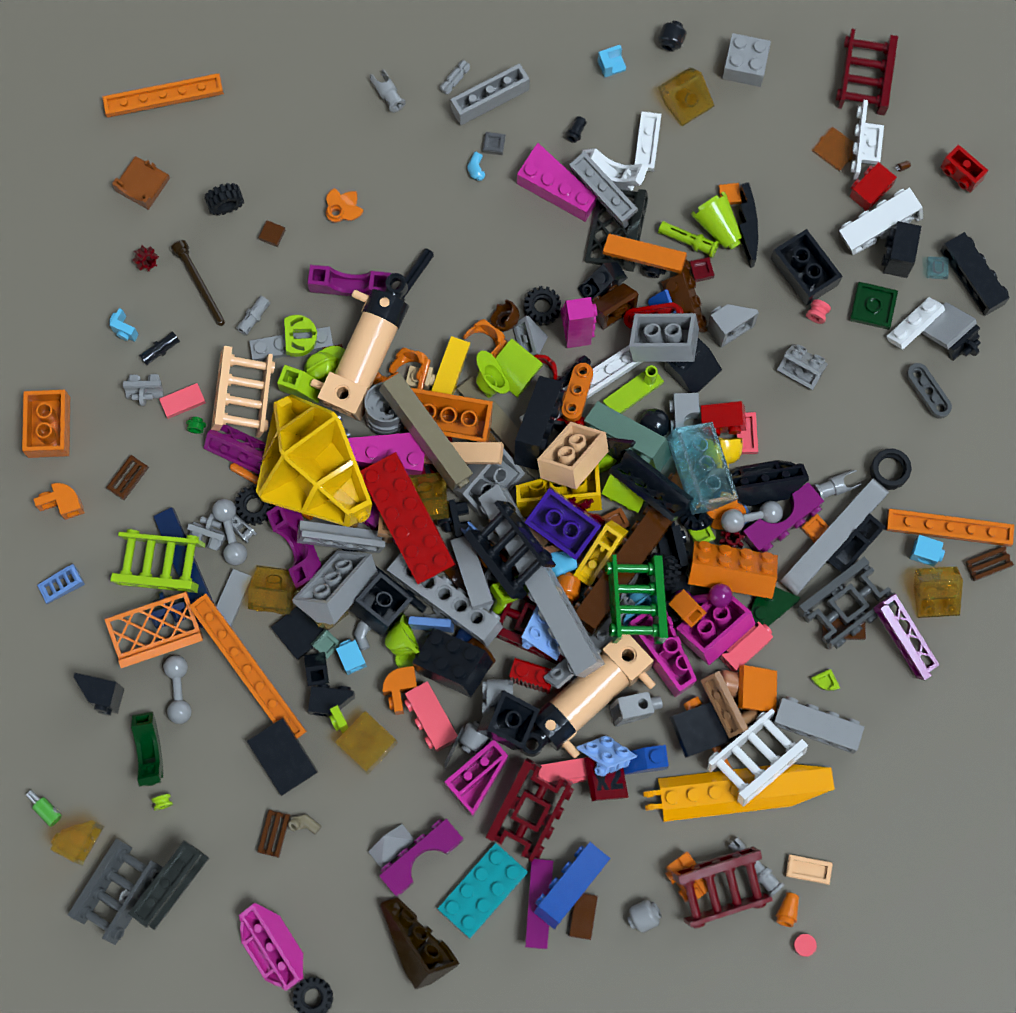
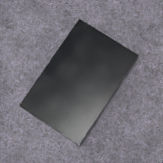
(699, 730)
(282, 756)

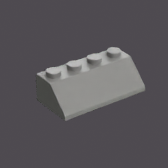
(336, 586)

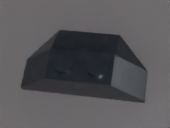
(768, 481)

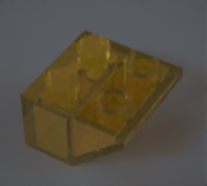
(938, 592)

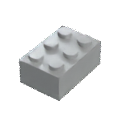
(664, 337)

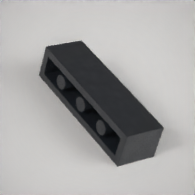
(975, 273)

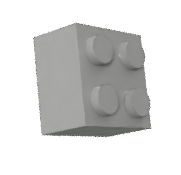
(746, 60)

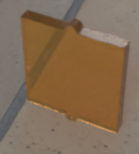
(835, 149)

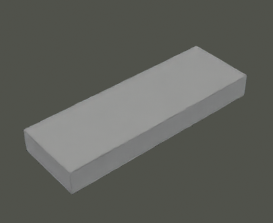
(233, 595)

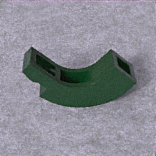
(148, 749)

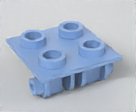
(537, 635)
(608, 754)

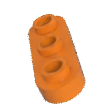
(574, 399)

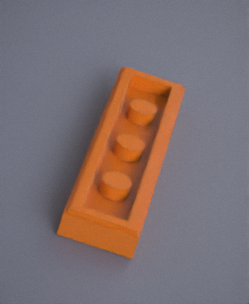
(645, 253)

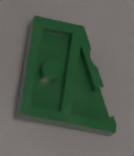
(769, 610)

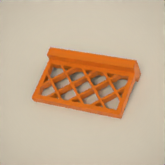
(158, 647)

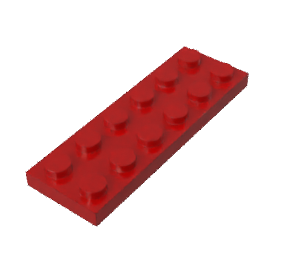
(407, 518)

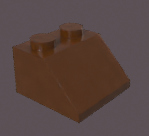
(615, 304)

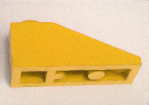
(600, 552)

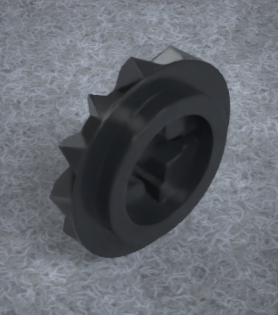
(690, 521)

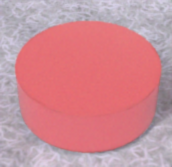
(805, 945)

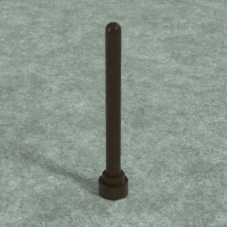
(181, 250)

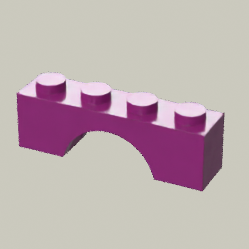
(329, 281)
(803, 503)
(306, 560)
(441, 838)

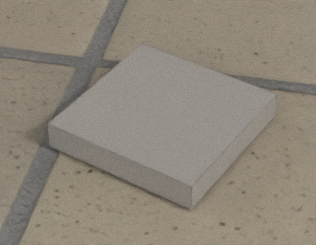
(949, 326)

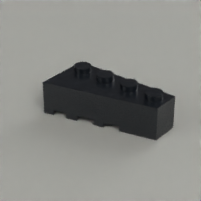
(538, 422)

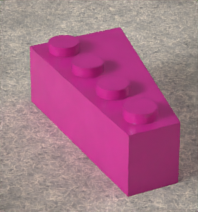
(554, 183)

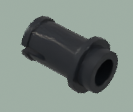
(576, 129)

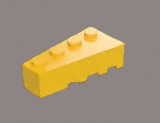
(531, 492)

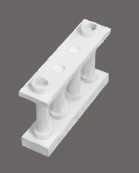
(762, 777)

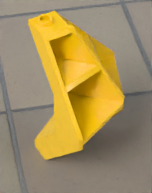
(312, 465)

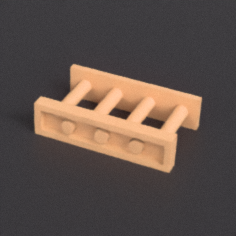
(223, 398)

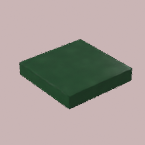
(873, 305)

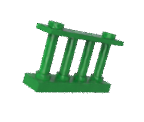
(655, 589)

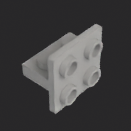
(802, 366)

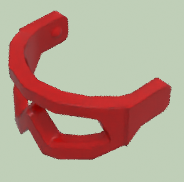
(546, 360)

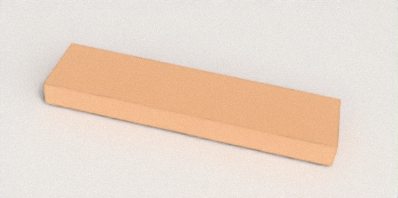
(477, 452)

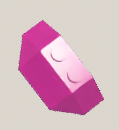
(271, 946)

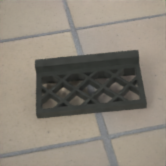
(634, 229)

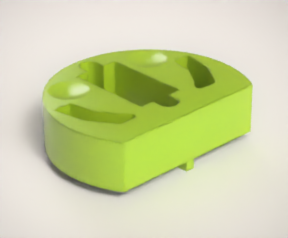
(304, 345)

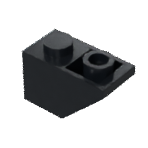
(602, 280)
(324, 698)

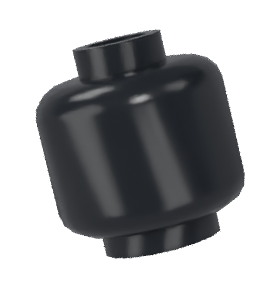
(672, 36)

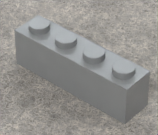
(490, 94)
(818, 725)

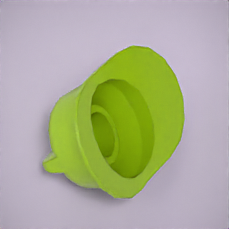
(323, 362)
(490, 376)

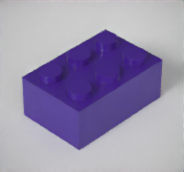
(563, 523)

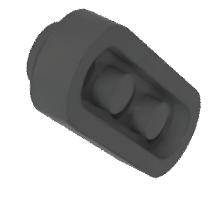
(928, 382)

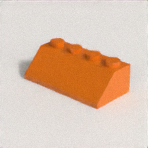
(458, 415)

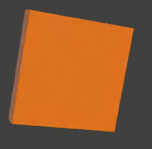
(757, 689)

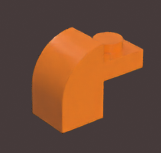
(63, 497)
(398, 682)

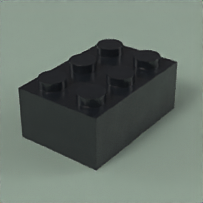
(806, 267)
(452, 662)

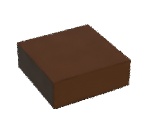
(272, 233)

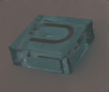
(937, 267)

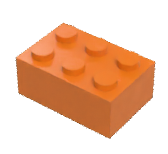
(46, 423)

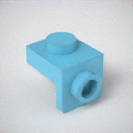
(123, 330)

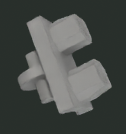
(143, 390)
(216, 536)

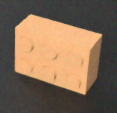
(573, 455)

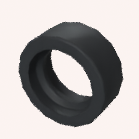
(900, 457)

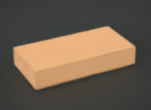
(809, 869)

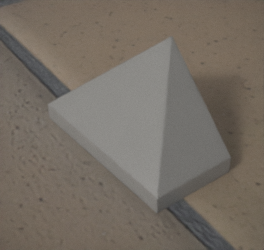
(530, 335)
(391, 845)

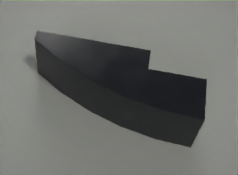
(856, 543)

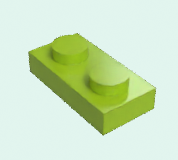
(338, 719)

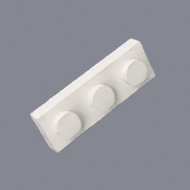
(648, 139)
(915, 323)

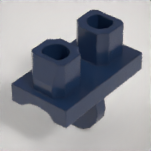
(160, 612)

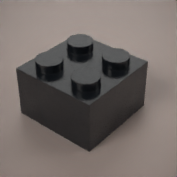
(901, 249)
(381, 604)

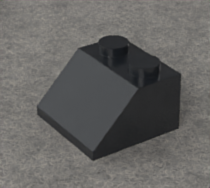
(696, 374)
(101, 693)
(508, 720)

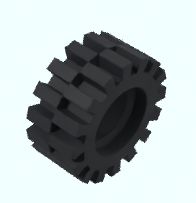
(224, 199)
(545, 294)
(241, 507)
(670, 571)
(312, 983)

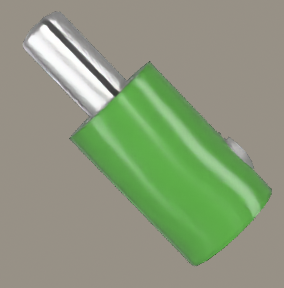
(44, 809)

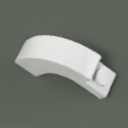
(623, 176)

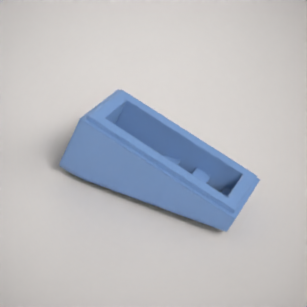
(72, 569)

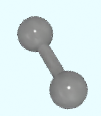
(734, 520)
(234, 552)
(179, 710)

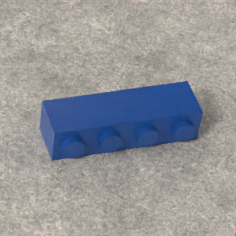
(571, 885)

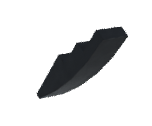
(749, 224)

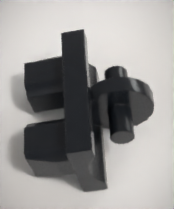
(966, 344)
(456, 509)

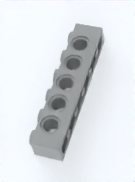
(483, 631)

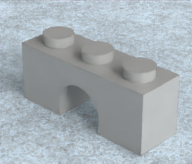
(684, 407)

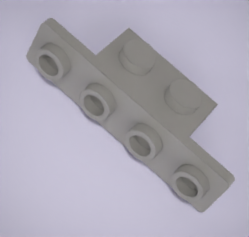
(561, 674)

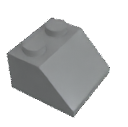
(730, 322)

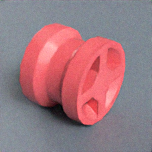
(818, 311)

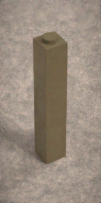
(426, 432)

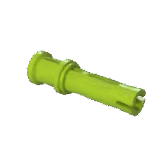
(697, 242)

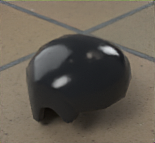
(656, 421)

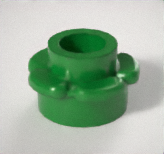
(195, 425)

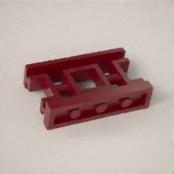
(515, 639)
(515, 802)

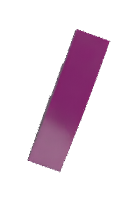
(540, 879)

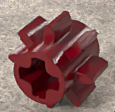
(145, 258)
(737, 536)

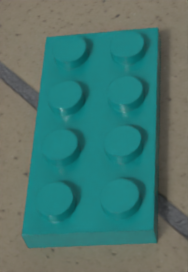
(482, 890)

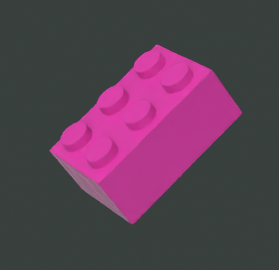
(716, 629)

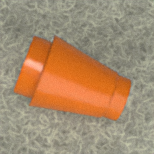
(788, 910)

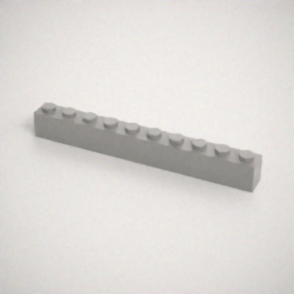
(548, 595)

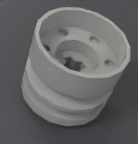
(375, 416)

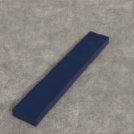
(170, 526)

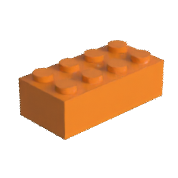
(737, 568)

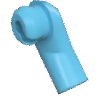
(474, 168)

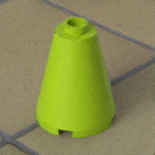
(719, 221)

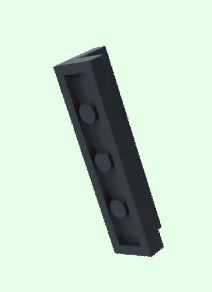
(652, 484)

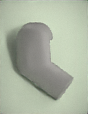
(360, 635)

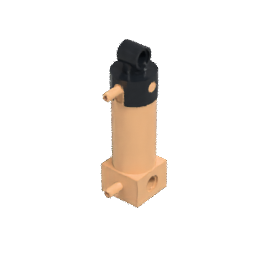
(366, 349)
(586, 696)

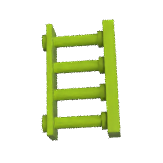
(164, 581)

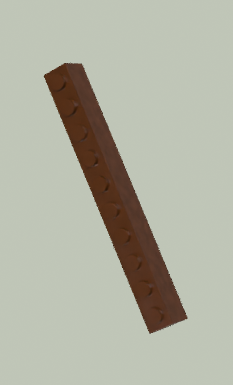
(633, 551)

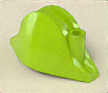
(401, 639)

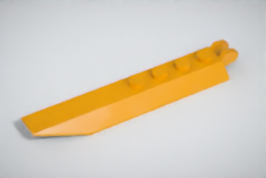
(717, 795)

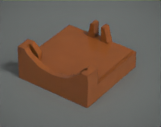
(141, 182)

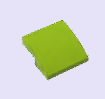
(518, 366)

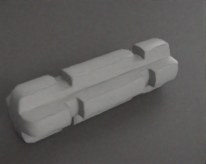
(455, 76)

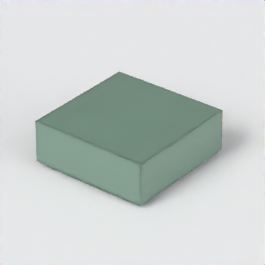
(326, 643)

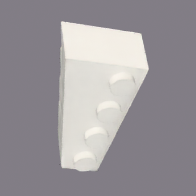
(878, 222)

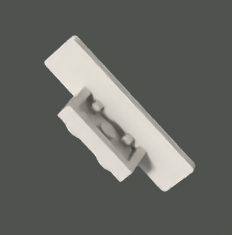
(869, 141)

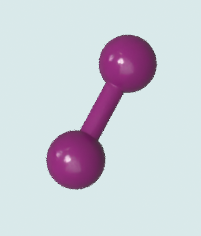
(719, 596)

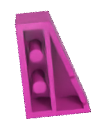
(477, 776)

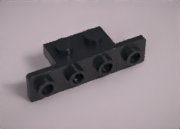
(673, 544)

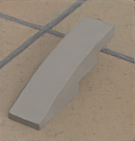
(472, 573)

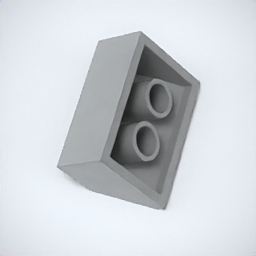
(486, 477)

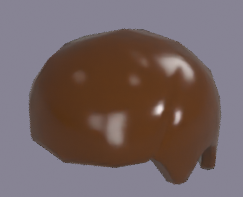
(505, 316)

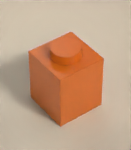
(687, 608)

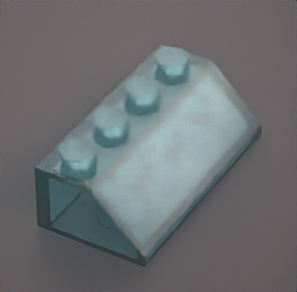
(702, 467)

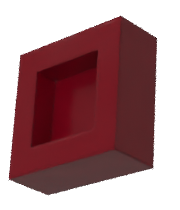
(702, 269)

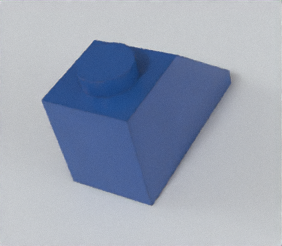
(648, 760)

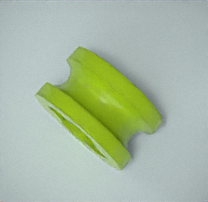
(162, 802)

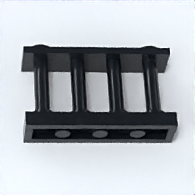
(490, 554)

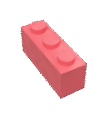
(430, 717)

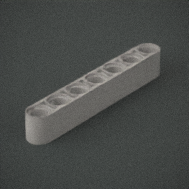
(834, 537)

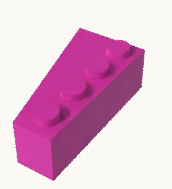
(579, 321)
(374, 448)
(668, 658)

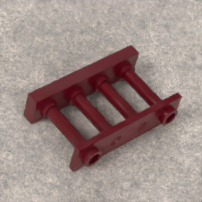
(883, 83)
(707, 871)

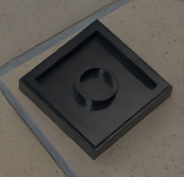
(297, 632)

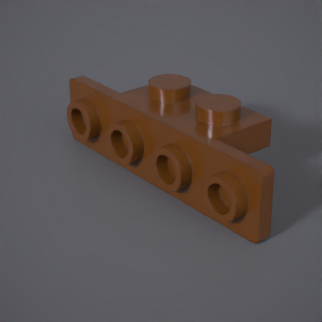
(683, 293)

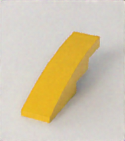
(451, 366)

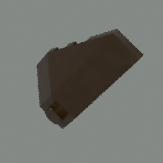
(420, 953)

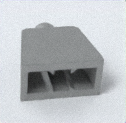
(634, 708)

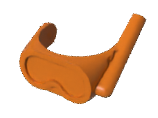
(485, 327)
(406, 355)

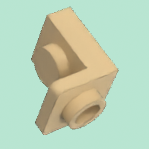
(413, 382)

